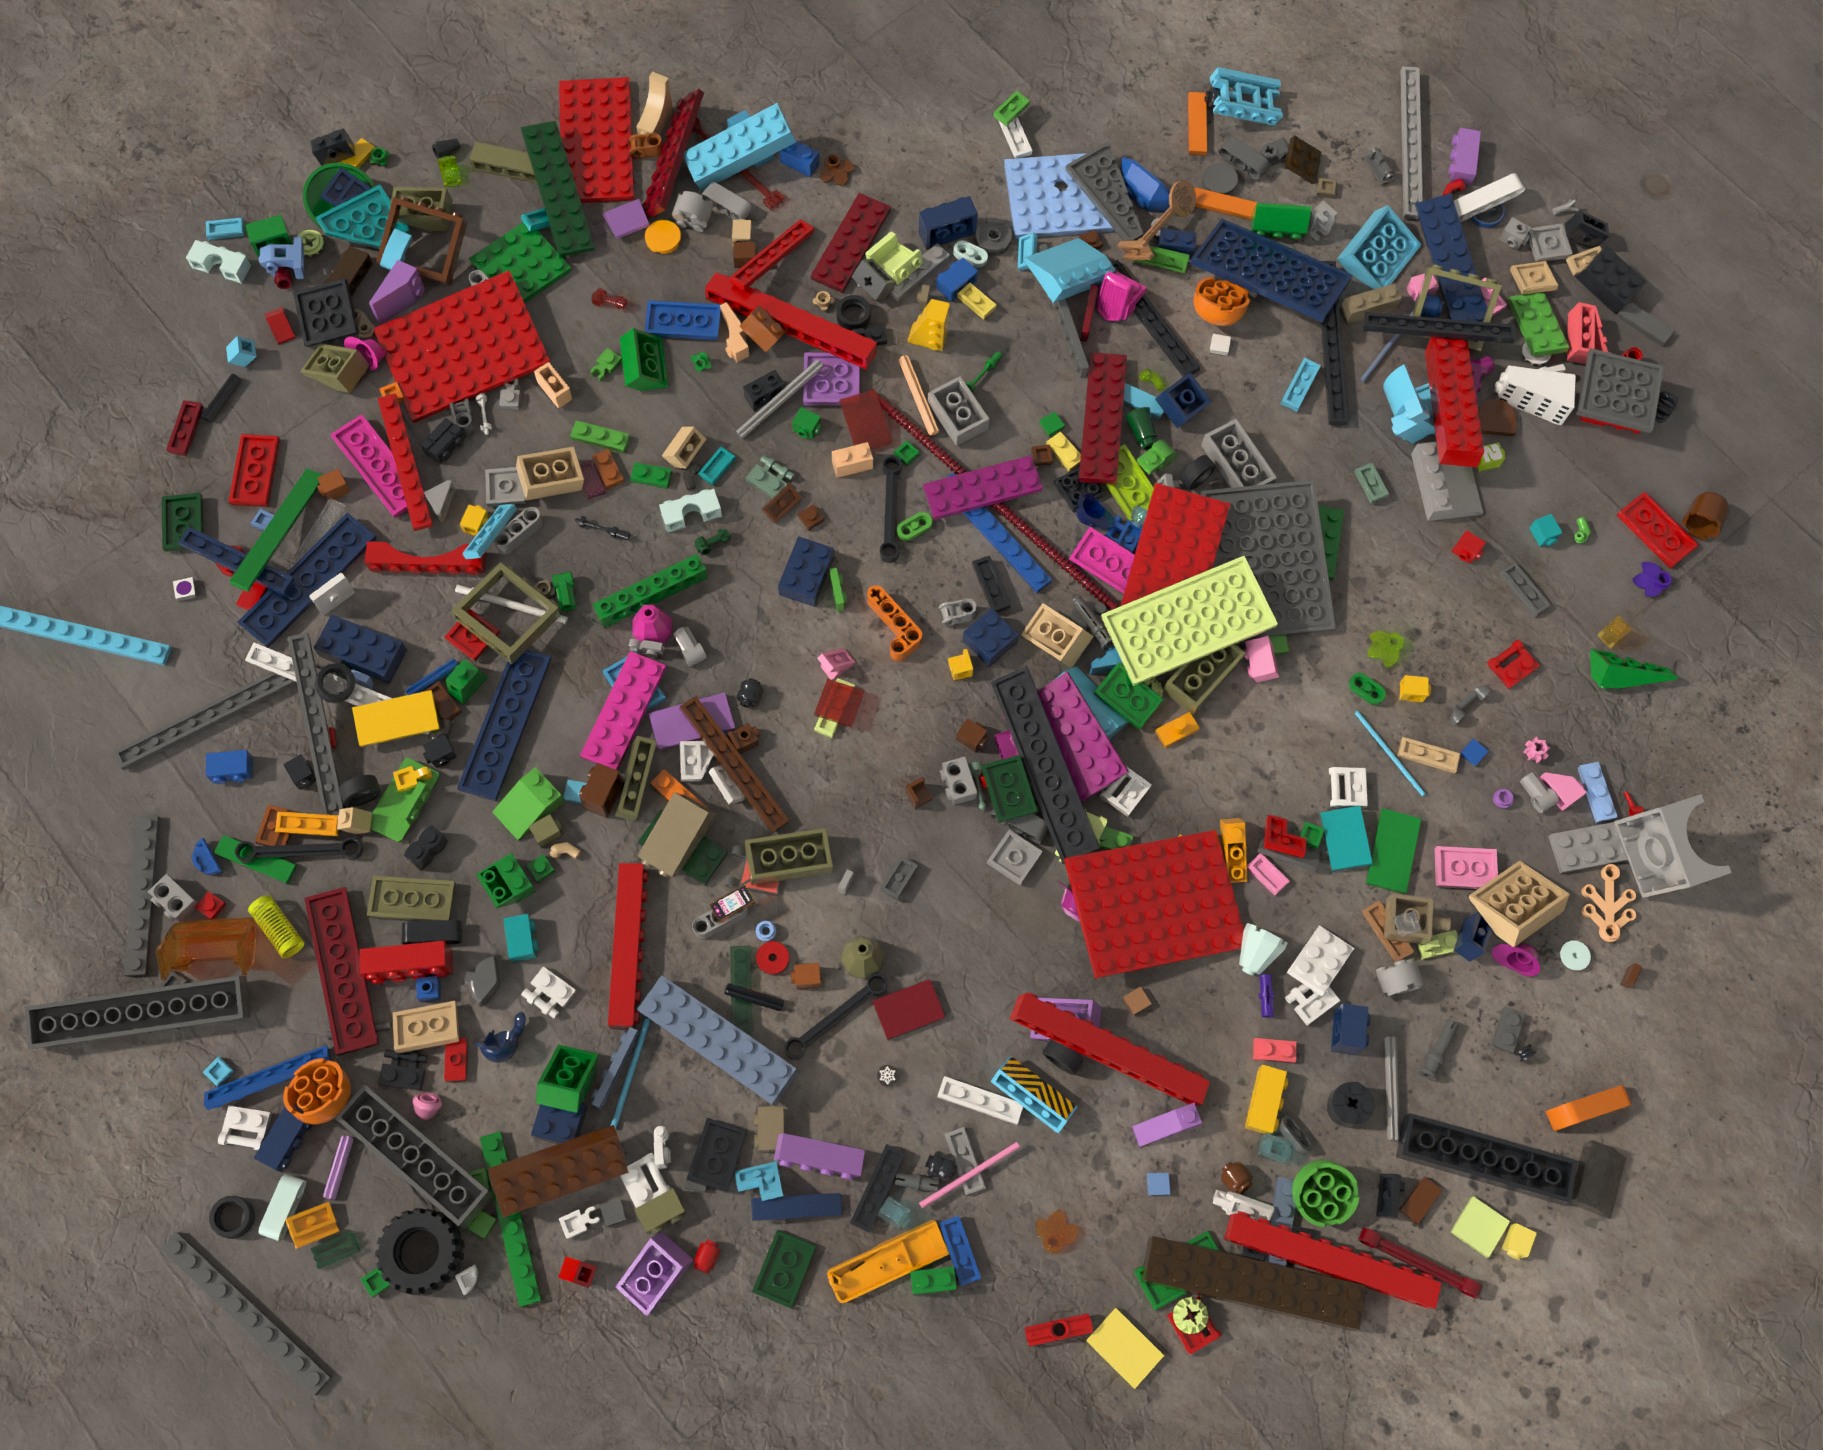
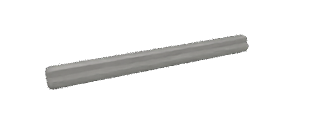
(780, 398)

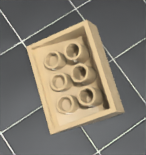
(1519, 902)

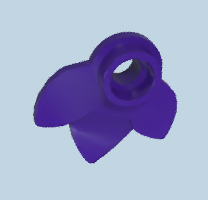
(1650, 579)

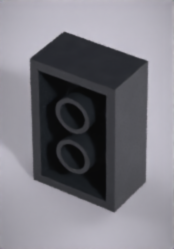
(1610, 279)

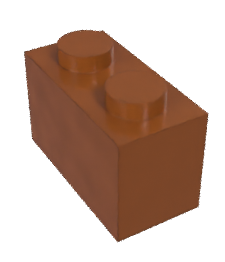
(762, 328)

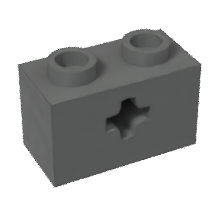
(873, 279)

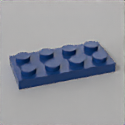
(683, 320)

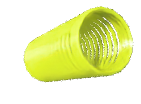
(294, 940)

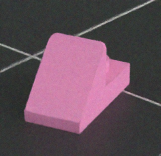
(835, 662)

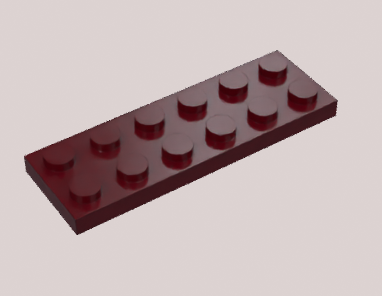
(850, 242)

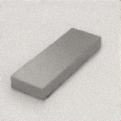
(965, 1159)

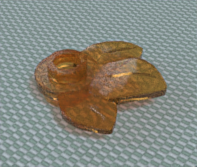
(1055, 1229)

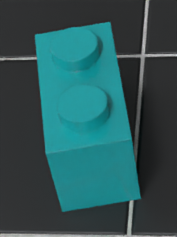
(520, 937)

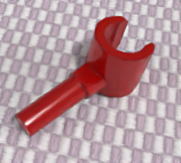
(1632, 808)

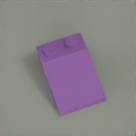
(397, 291)
(1081, 1008)
(654, 1273)

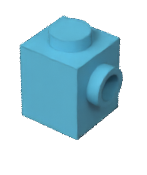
(241, 351)

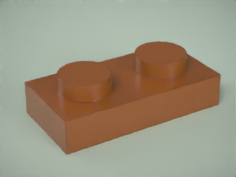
(607, 469)

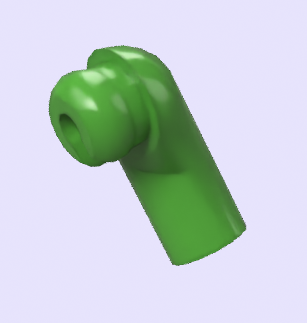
(1584, 530)

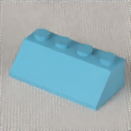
(1107, 717)

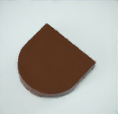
(1497, 418)

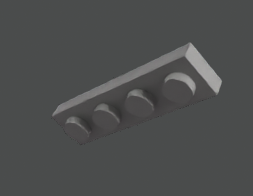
(932, 260)

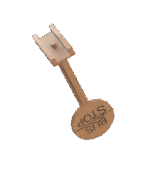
(1181, 202)

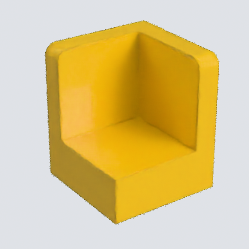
(961, 666)

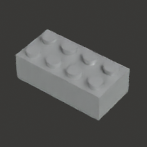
(1237, 456)

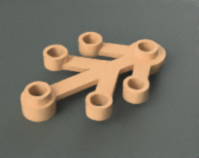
(1608, 906)

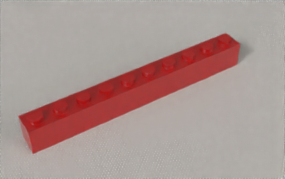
(795, 321)
(1109, 1049)
(1332, 1260)

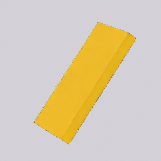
(396, 718)

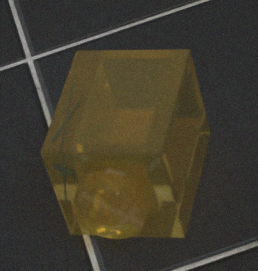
(1614, 632)

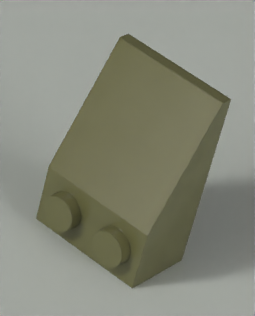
(433, 197)
(336, 367)

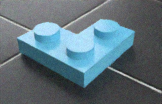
(762, 1176)

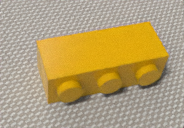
(1266, 1100)

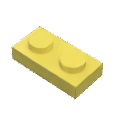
(976, 301)
(1064, 451)

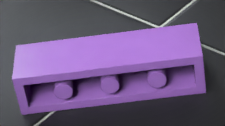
(819, 1155)

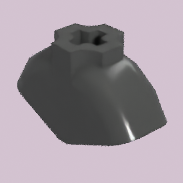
(483, 980)

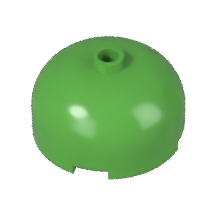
(1333, 1198)

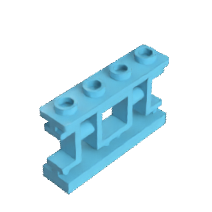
(1246, 84)

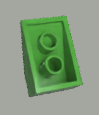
(527, 803)

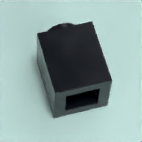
(300, 772)

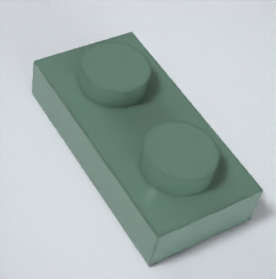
(1371, 483)

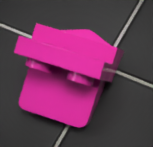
(1118, 296)

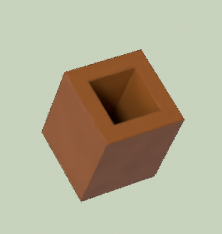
(333, 485)
(806, 976)

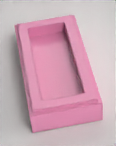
(1267, 874)

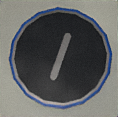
(1490, 217)

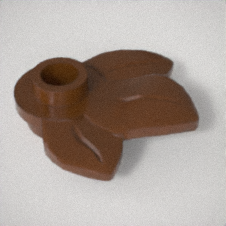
(836, 172)

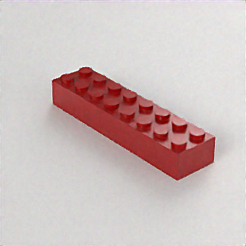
(1454, 402)

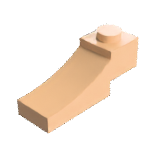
(736, 345)

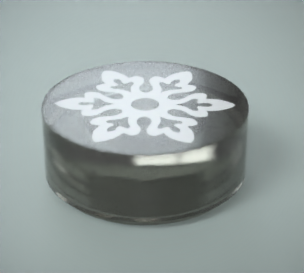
(887, 1075)

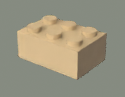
(549, 473)

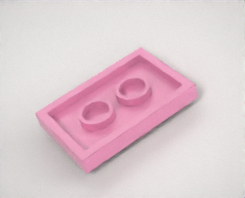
(1464, 867)

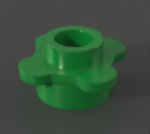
(379, 152)
(703, 356)

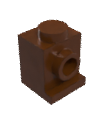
(744, 744)

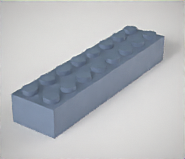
(718, 1041)

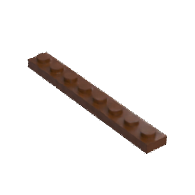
(734, 764)

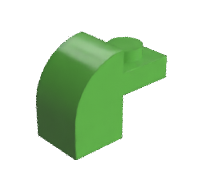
(1157, 457)

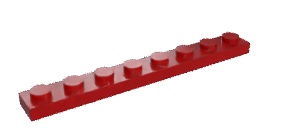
(405, 462)

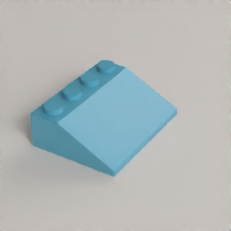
(1379, 249)
(1069, 268)

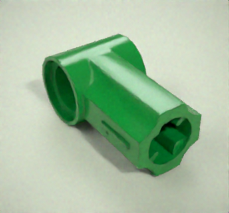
(564, 587)

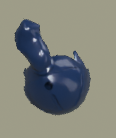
(504, 1044)

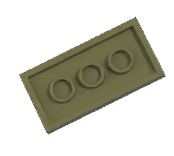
(411, 898)

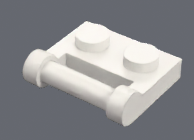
(1354, 787)
(1130, 795)
(245, 1120)
(637, 1183)

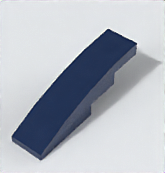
(796, 1207)

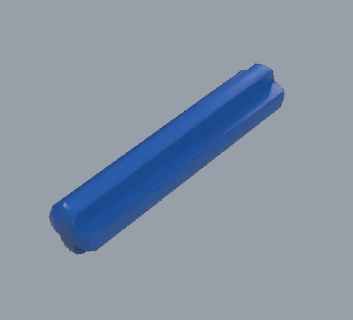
(432, 678)

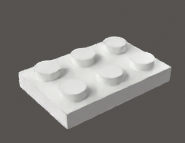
(1320, 960)

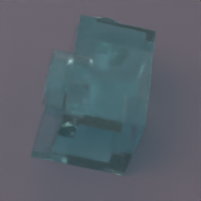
(1269, 1141)

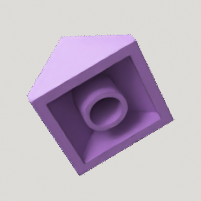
(626, 219)

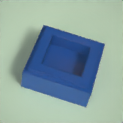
(1474, 752)

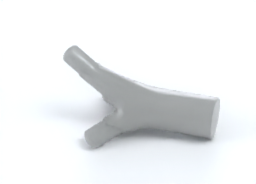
(1565, 207)

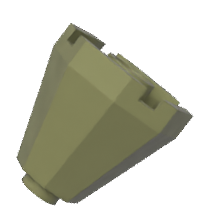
(862, 964)

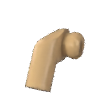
(561, 848)

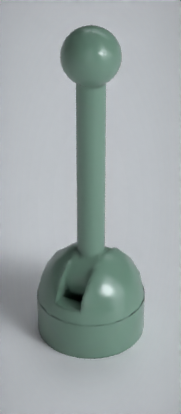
(976, 771)

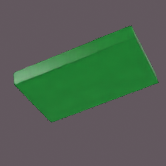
(1131, 702)

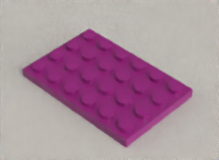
(1081, 738)

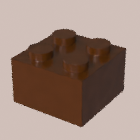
(601, 790)

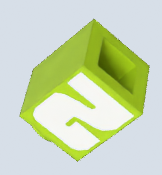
(1492, 457)

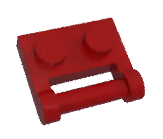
(1515, 670)
(1195, 1341)

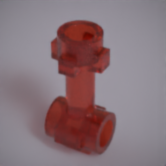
(601, 296)

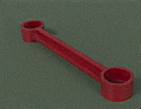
(1376, 1241)

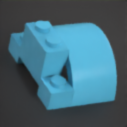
(1409, 406)

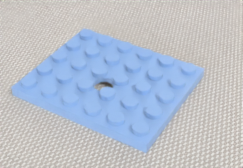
(1041, 206)

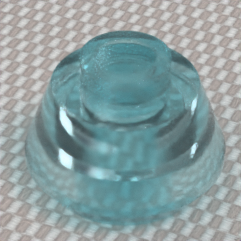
(1138, 516)

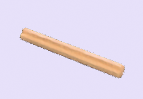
(918, 395)

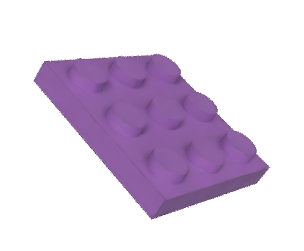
(833, 382)

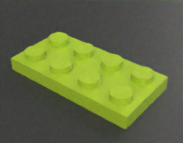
(1132, 484)

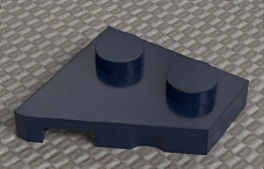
(343, 188)

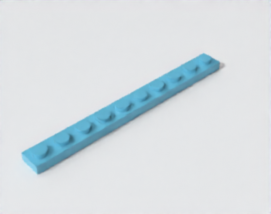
(84, 636)

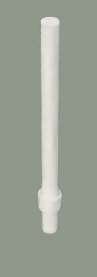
(510, 604)

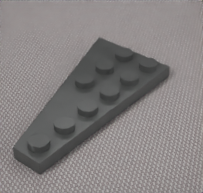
(1104, 186)

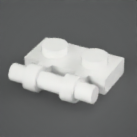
(551, 986)
(1313, 1006)
(661, 1152)

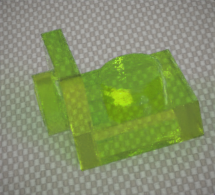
(449, 171)

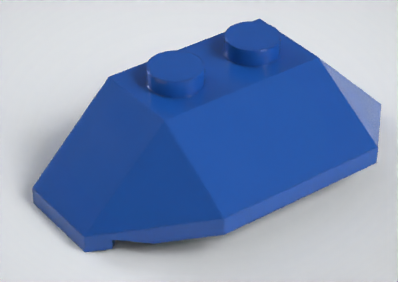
(1144, 187)

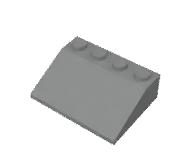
(1445, 489)

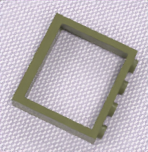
(1456, 275)
(511, 653)

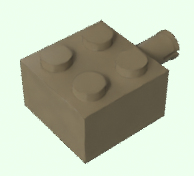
(1400, 904)

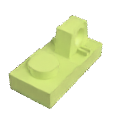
(1438, 945)

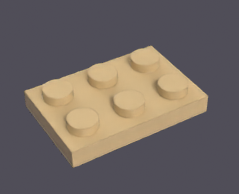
(425, 1027)

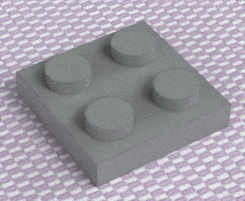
(1549, 243)
(503, 487)
(1014, 857)

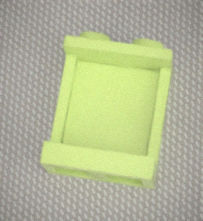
(895, 258)

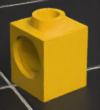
(1414, 688)

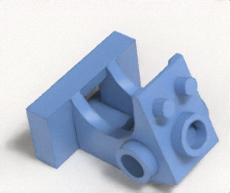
(293, 259)

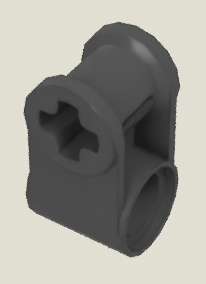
(1276, 151)
(463, 414)

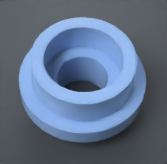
(766, 924)

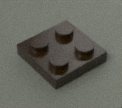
(1303, 159)

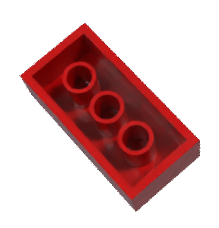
(406, 962)

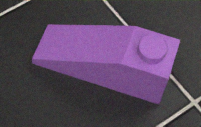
(1167, 1125)

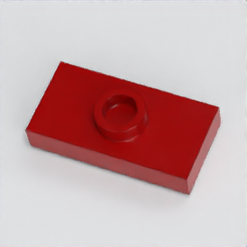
(456, 1061)

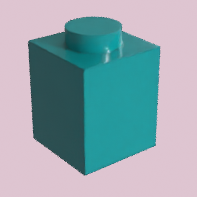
(1546, 530)

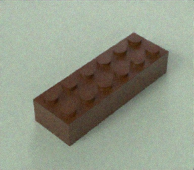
(558, 1170)

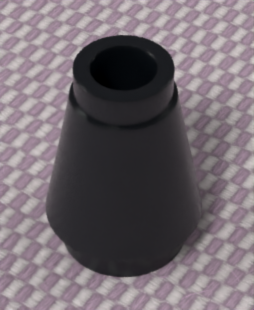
(445, 147)

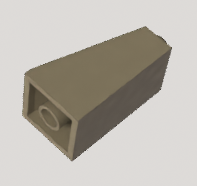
(676, 835)

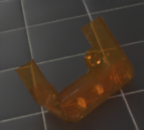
(207, 941)

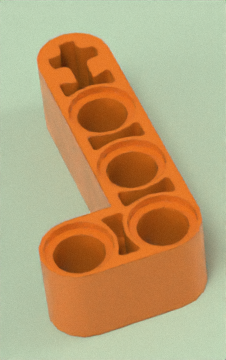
(891, 619)
(1588, 1107)

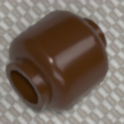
(1236, 1177)

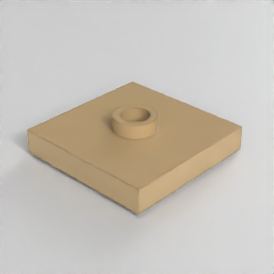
(1534, 277)

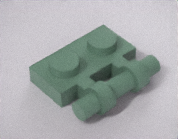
(767, 482)

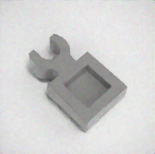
(510, 397)
(650, 648)

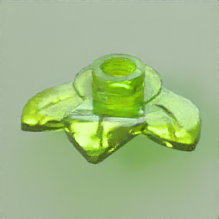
(1383, 648)

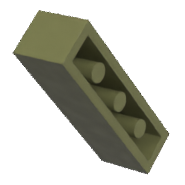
(502, 162)
(635, 778)

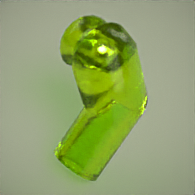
(1153, 376)

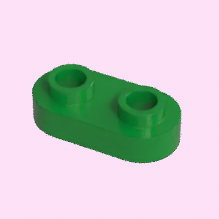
(1367, 688)

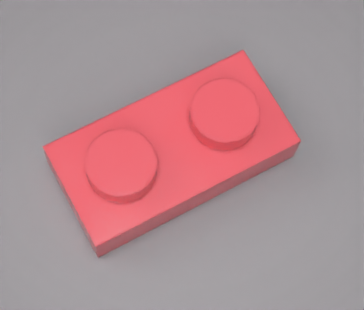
(1274, 1050)

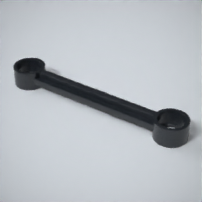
(890, 509)
(298, 850)
(836, 1016)

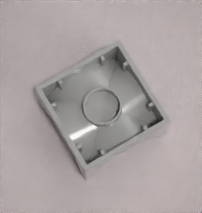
(1661, 850)

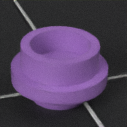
(1503, 798)

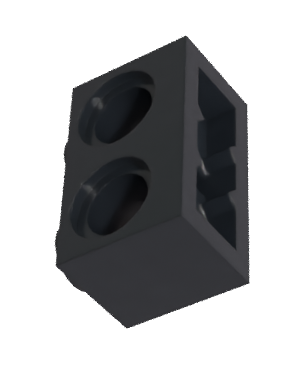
(763, 390)

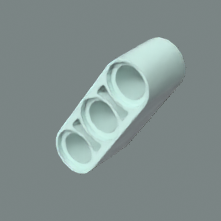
(282, 1206)

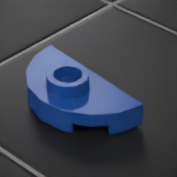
(204, 859)

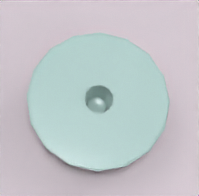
(1575, 955)

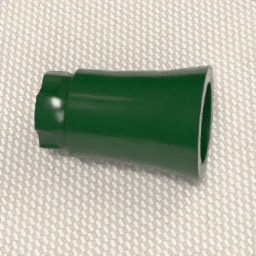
(1142, 427)

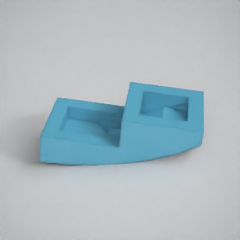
(395, 248)

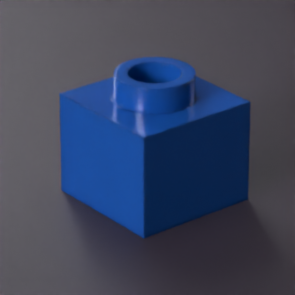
(433, 993)

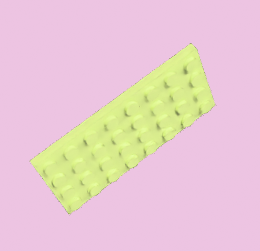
(1189, 620)

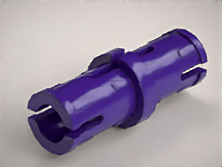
(1266, 996)

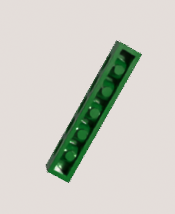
(650, 590)

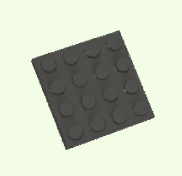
(1620, 390)

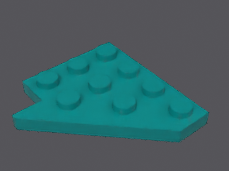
(360, 219)

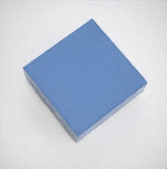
(261, 520)
(1158, 1184)

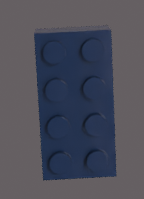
(360, 649)

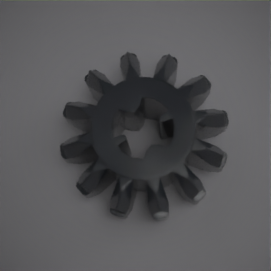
(1666, 405)

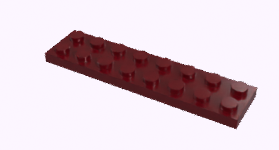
(672, 154)
(1103, 418)
(339, 971)

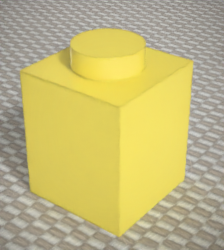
(1518, 1241)

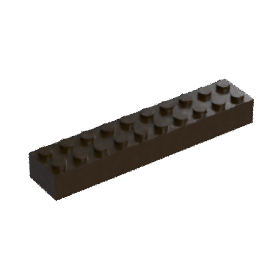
(1253, 1283)

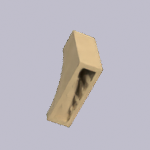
(658, 106)

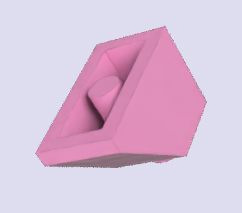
(1566, 788)

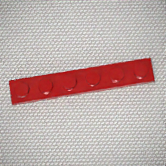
(771, 254)

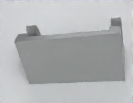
(1321, 220)

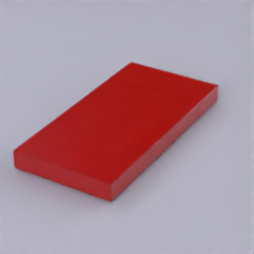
(254, 470)
(1657, 530)

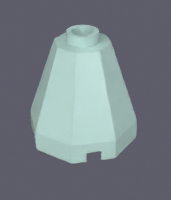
(1259, 949)

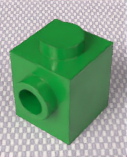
(807, 424)

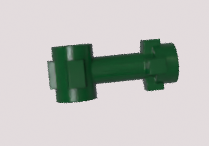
(703, 545)

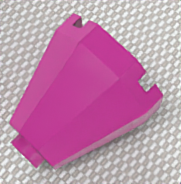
(652, 624)

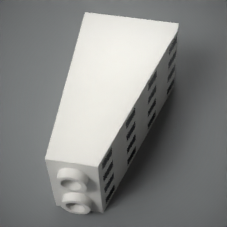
(1538, 392)

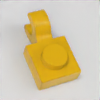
(408, 777)

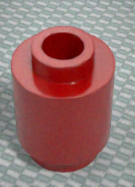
(706, 1256)

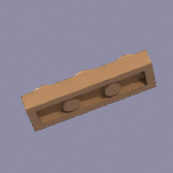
(1376, 918)

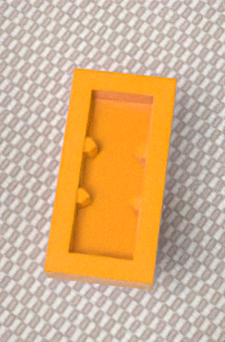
(1177, 729)

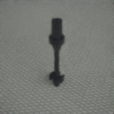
(614, 532)

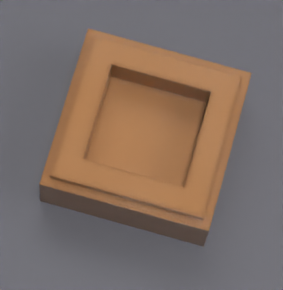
(1137, 1001)

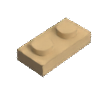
(1580, 260)

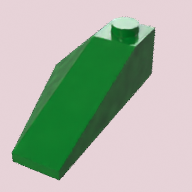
(1621, 673)

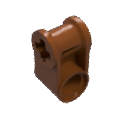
(647, 144)

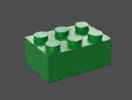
(567, 1078)

